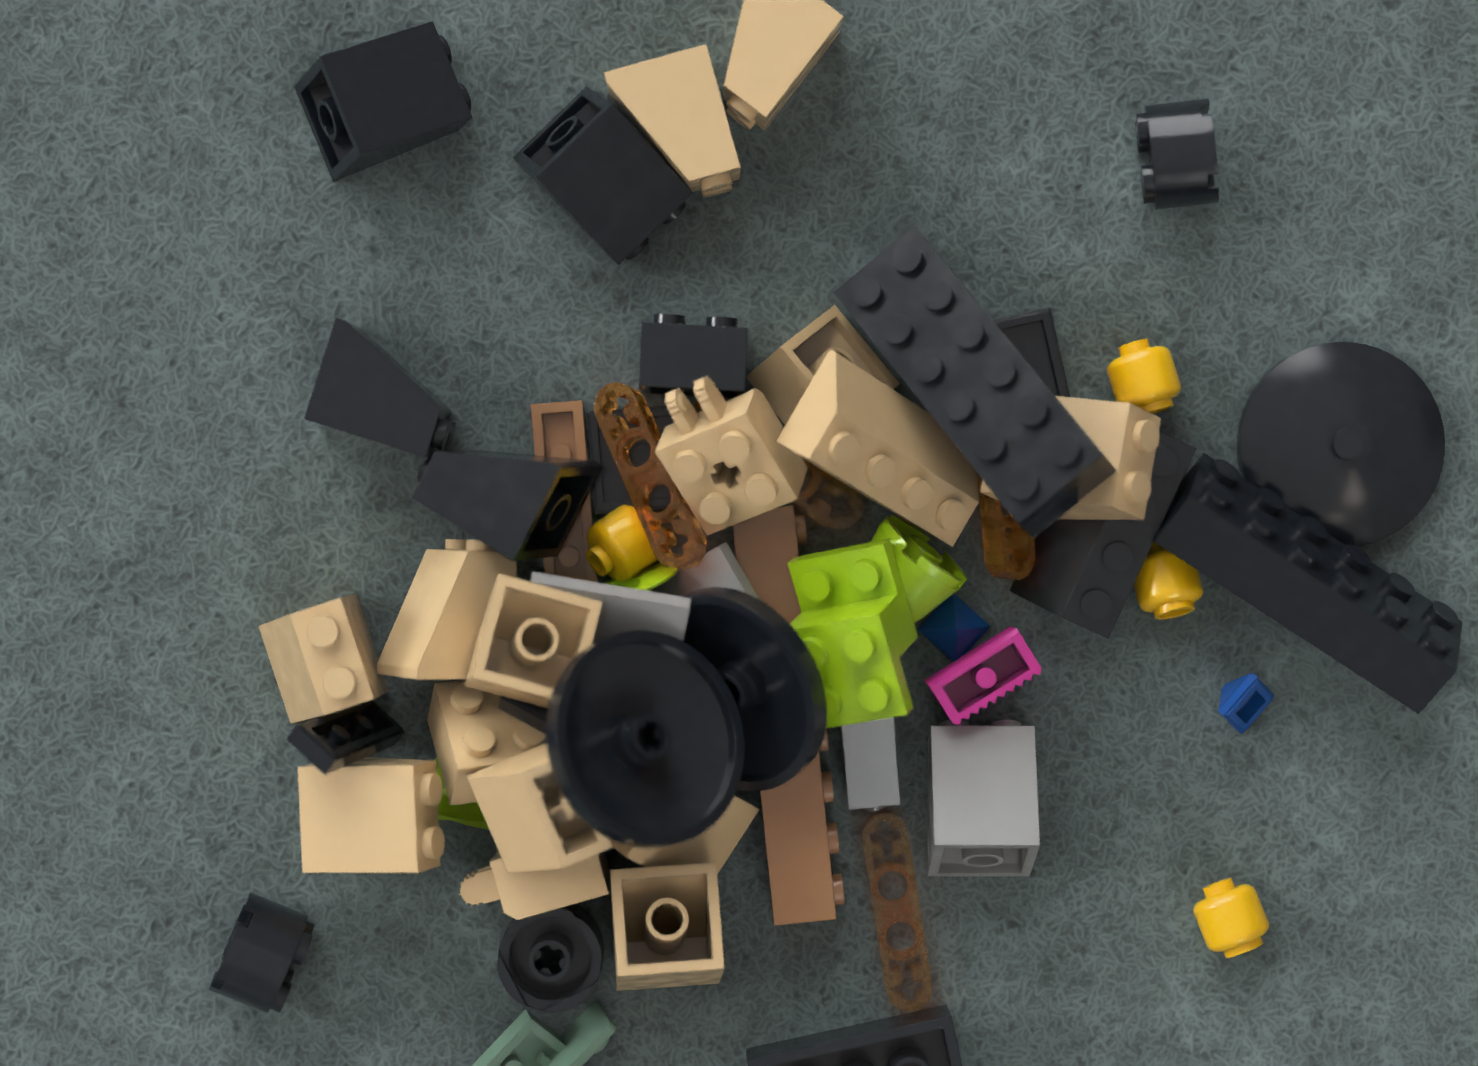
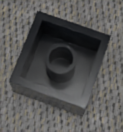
(681, 353)

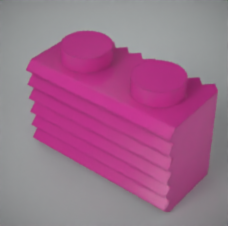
(983, 675)

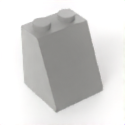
(982, 799)

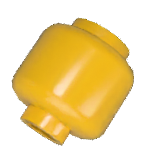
(1144, 376)
(619, 545)
(1167, 585)
(1231, 918)

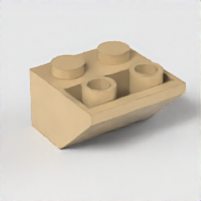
(531, 815)

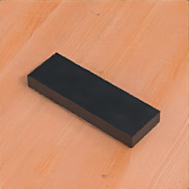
(345, 736)

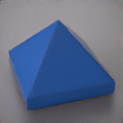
(954, 627)
(1243, 701)

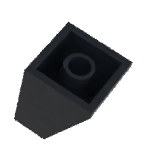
(382, 99)
(604, 175)
(376, 397)
(508, 499)

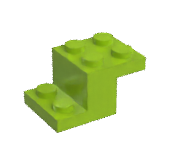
(856, 629)

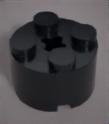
(1179, 153)
(261, 952)
(541, 982)

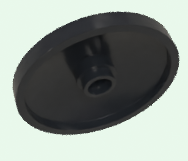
(1344, 439)
(769, 678)
(645, 739)

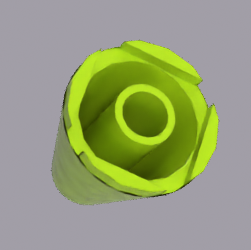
(924, 572)

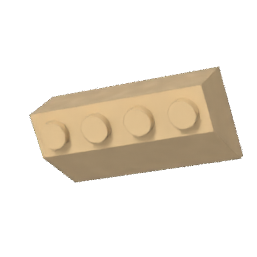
(883, 448)

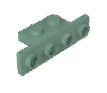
(535, 1044)

